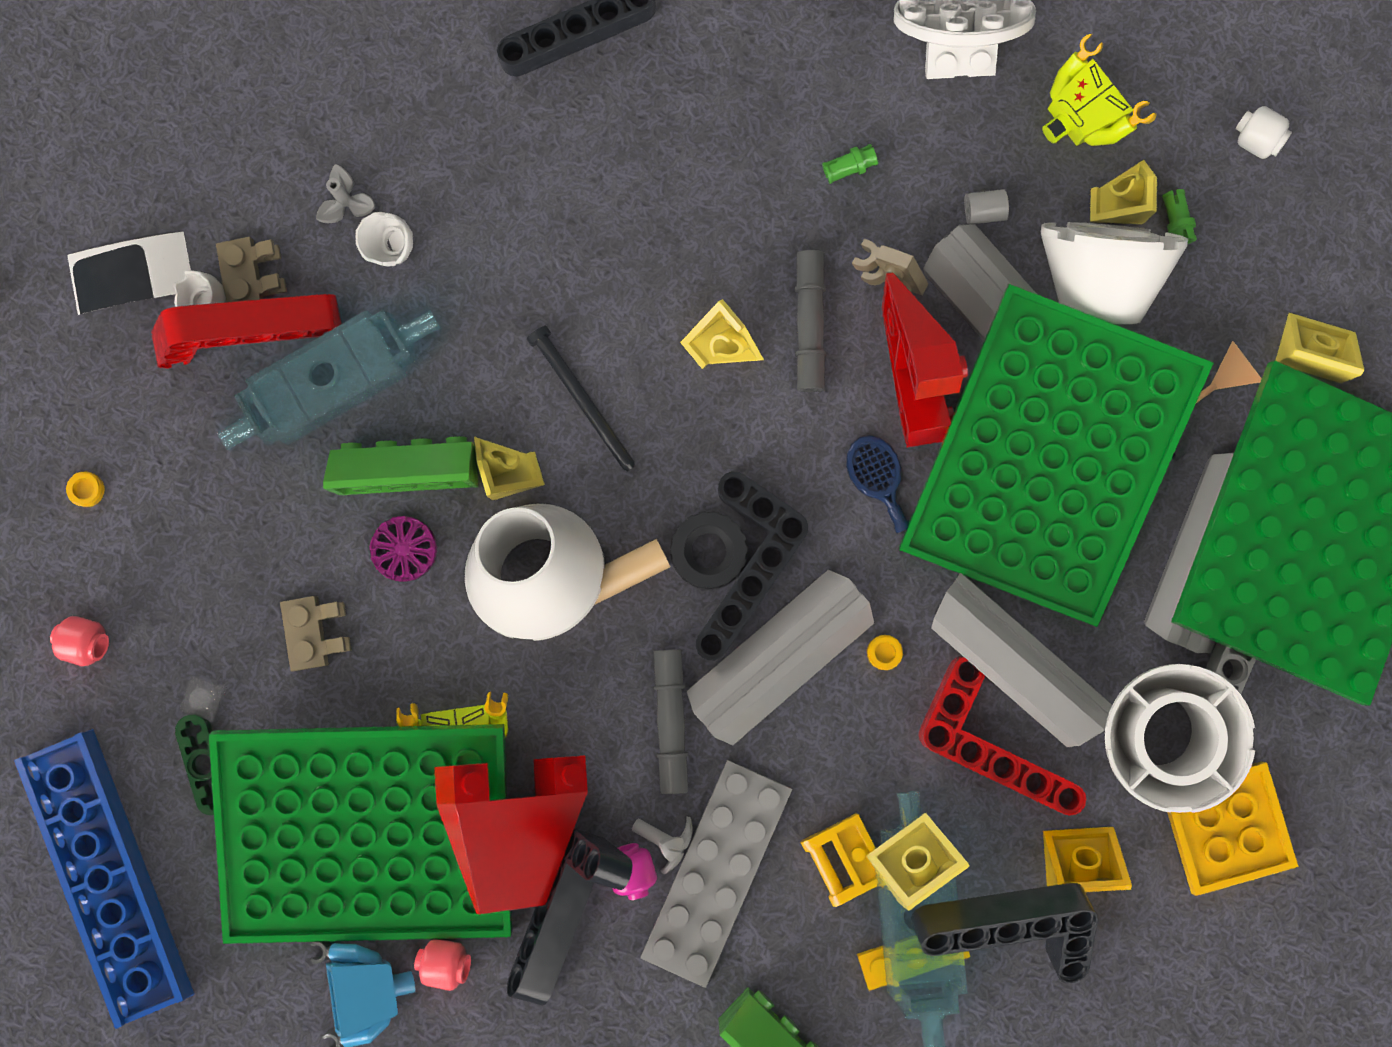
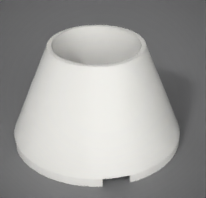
(1110, 268)
(552, 597)
(1218, 747)

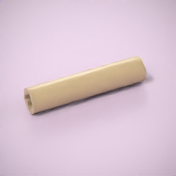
(632, 569)

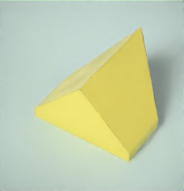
(1127, 198)
(720, 338)
(506, 470)

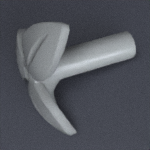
(340, 186)
(671, 847)

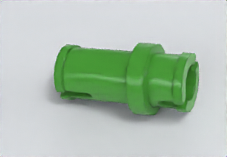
(856, 161)
(1179, 215)

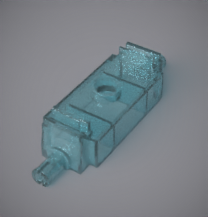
(361, 370)
(905, 961)

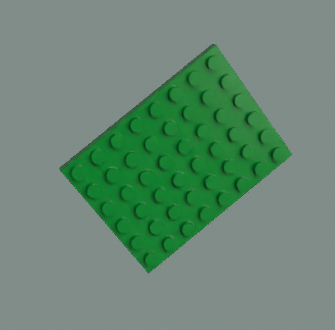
(1054, 455)
(1302, 538)
(345, 833)

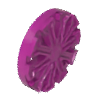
(403, 549)

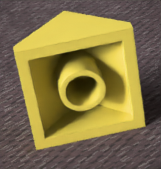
(1320, 349)
(917, 862)

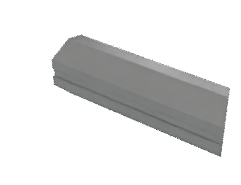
(972, 275)
(1183, 556)
(780, 657)
(1020, 664)

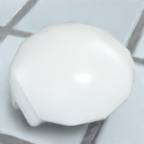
(373, 237)
(198, 289)

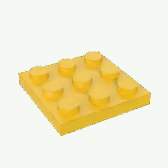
(1236, 838)

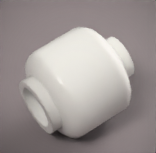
(1263, 132)

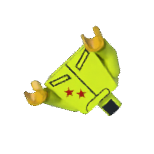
(1089, 104)
(476, 715)

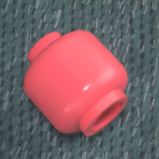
(79, 641)
(443, 964)

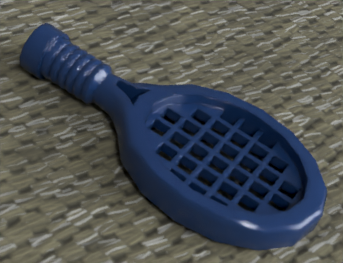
(894, 510)

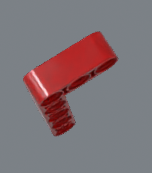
(187, 328)
(987, 753)

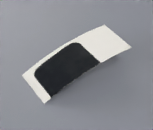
(128, 271)

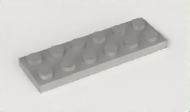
(716, 873)

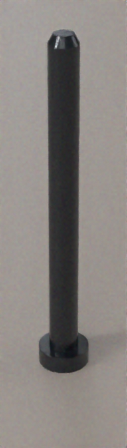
(540, 338)

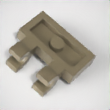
(890, 261)
(240, 269)
(305, 632)

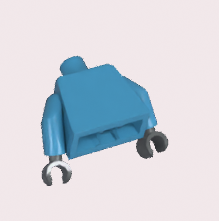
(360, 992)

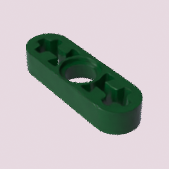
(190, 757)

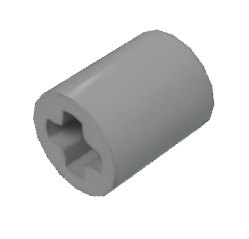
(986, 206)

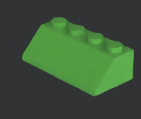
(401, 467)
(754, 1024)

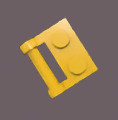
(852, 846)

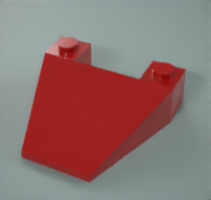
(922, 365)
(511, 845)

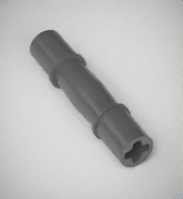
(810, 321)
(670, 721)

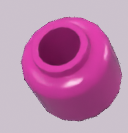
(643, 872)

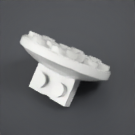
(963, 33)

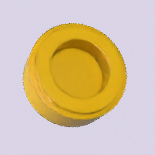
(85, 489)
(884, 652)

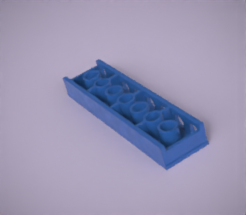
(106, 878)

